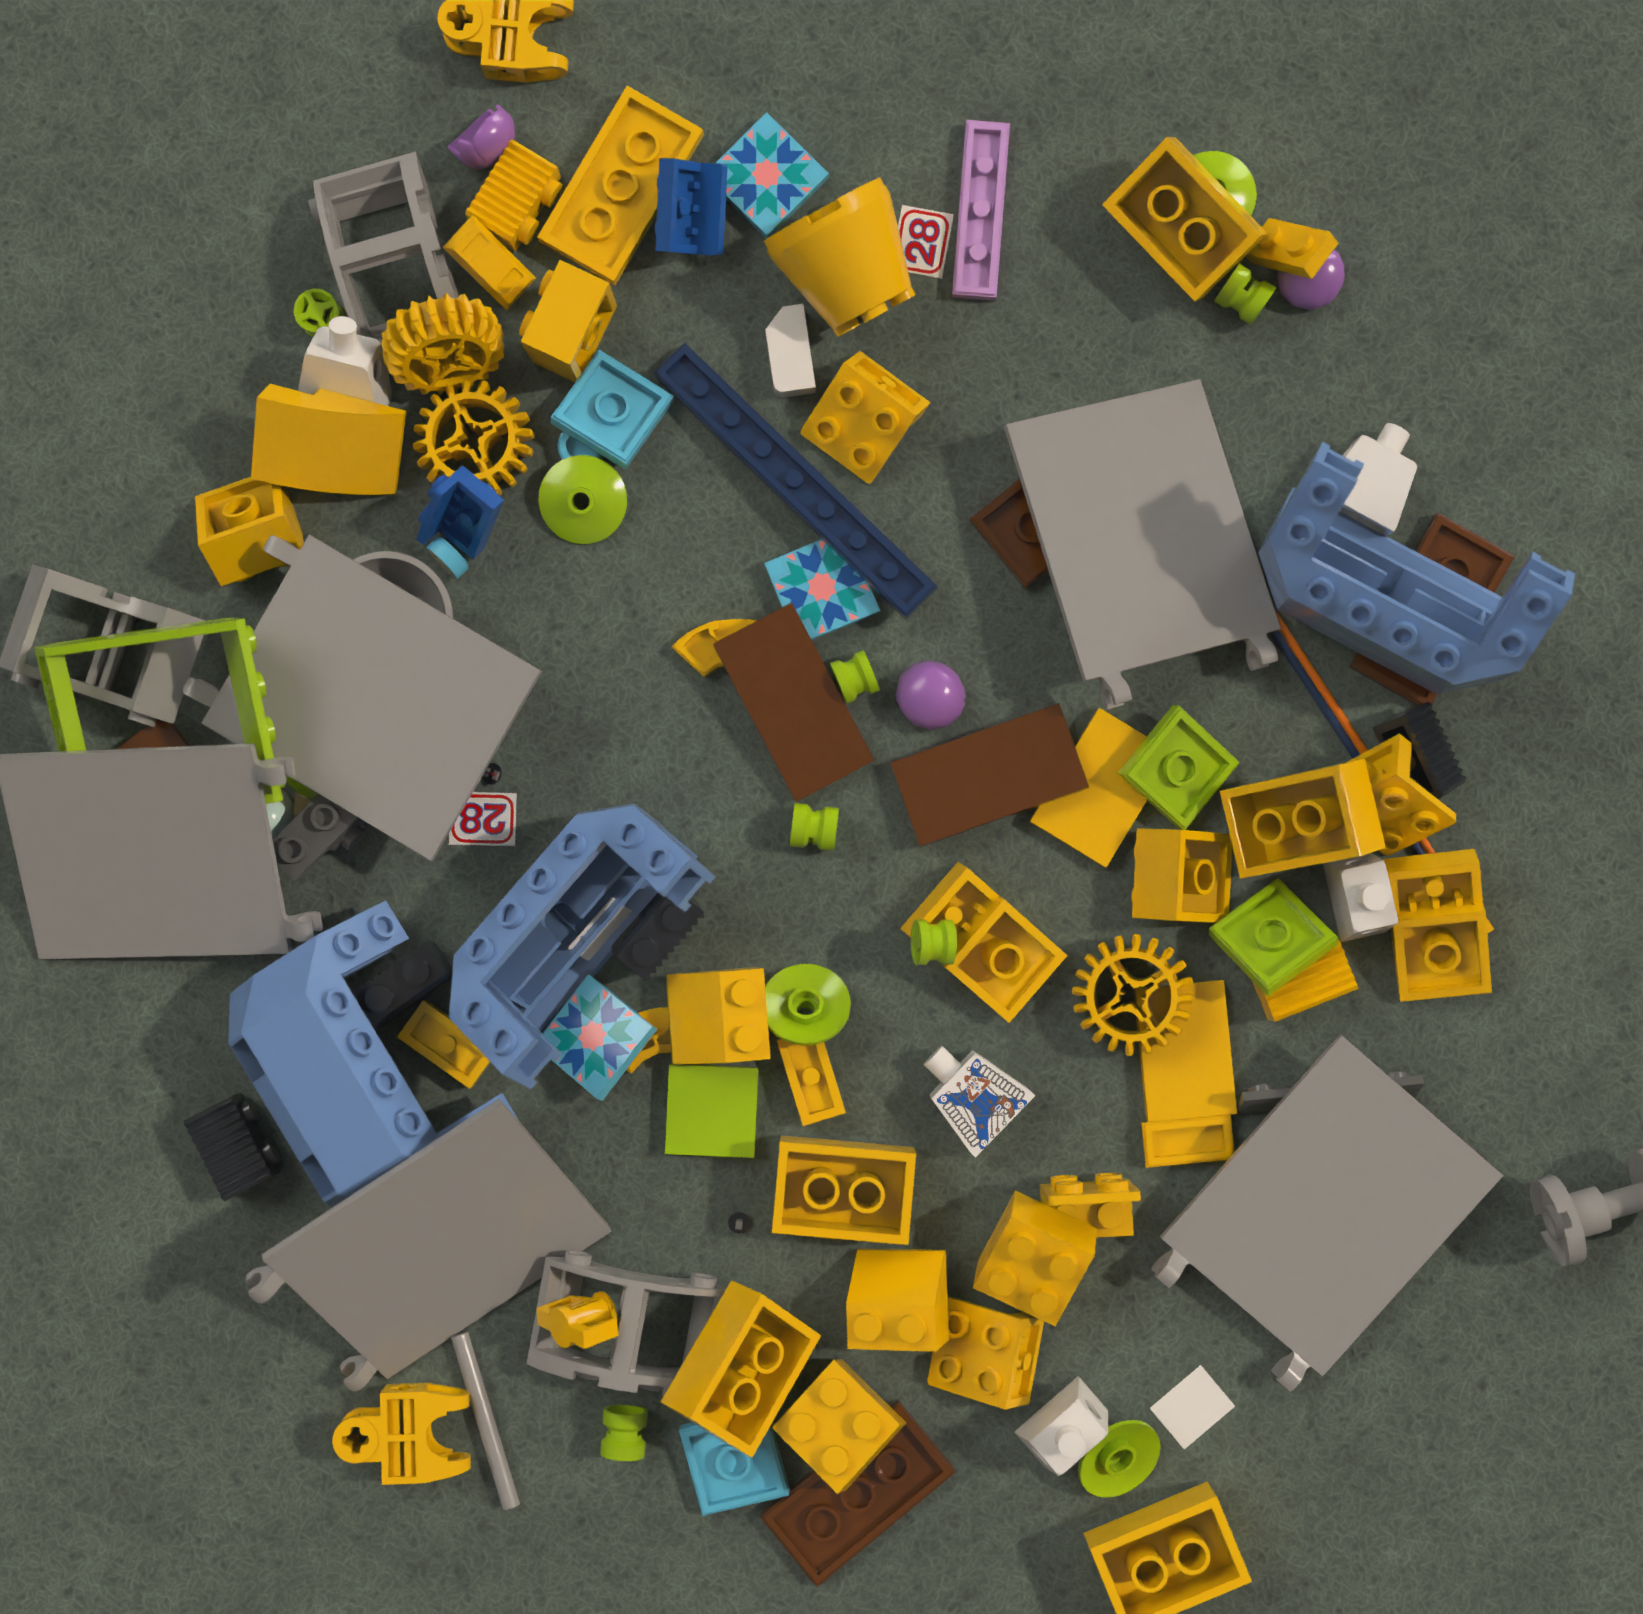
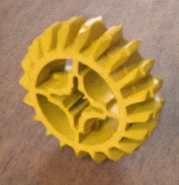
(442, 343)
(492, 433)
(1100, 1014)

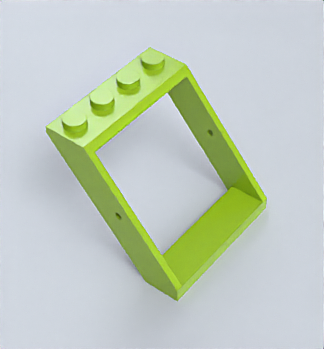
(246, 682)

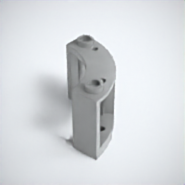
(367, 191)
(165, 665)
(564, 1278)

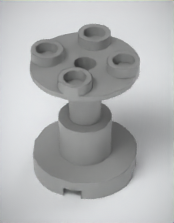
(1583, 1212)

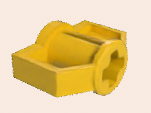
(580, 1320)

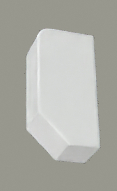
(790, 353)

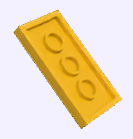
(615, 186)

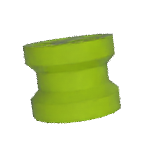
(313, 306)
(854, 676)
(933, 942)

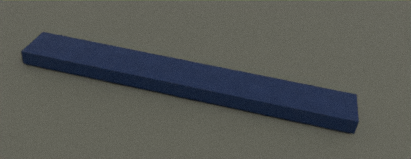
(795, 481)

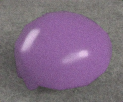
(485, 139)
(1314, 292)
(930, 695)

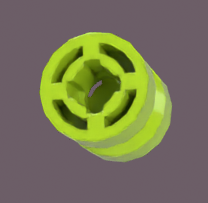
(1245, 294)
(814, 827)
(624, 1438)

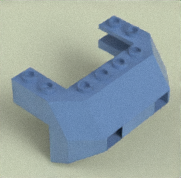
(1395, 600)
(518, 961)
(324, 1062)

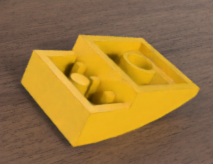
(326, 442)
(1440, 925)
(997, 947)

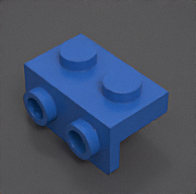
(691, 207)
(461, 511)

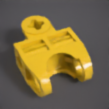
(503, 36)
(402, 1433)

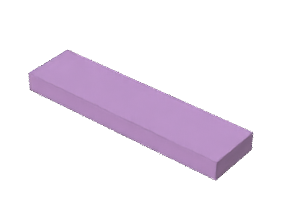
(980, 210)

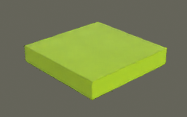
(1178, 767)
(1273, 937)
(711, 1110)

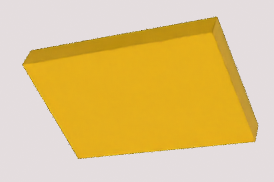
(1100, 816)
(1196, 1068)

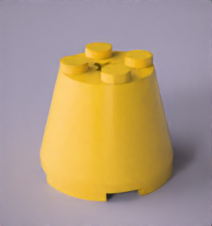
(846, 257)

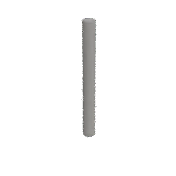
(485, 1420)

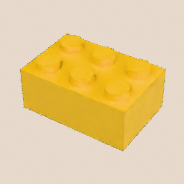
(1184, 218)
(1303, 819)
(844, 1190)
(741, 1368)
(1168, 1554)

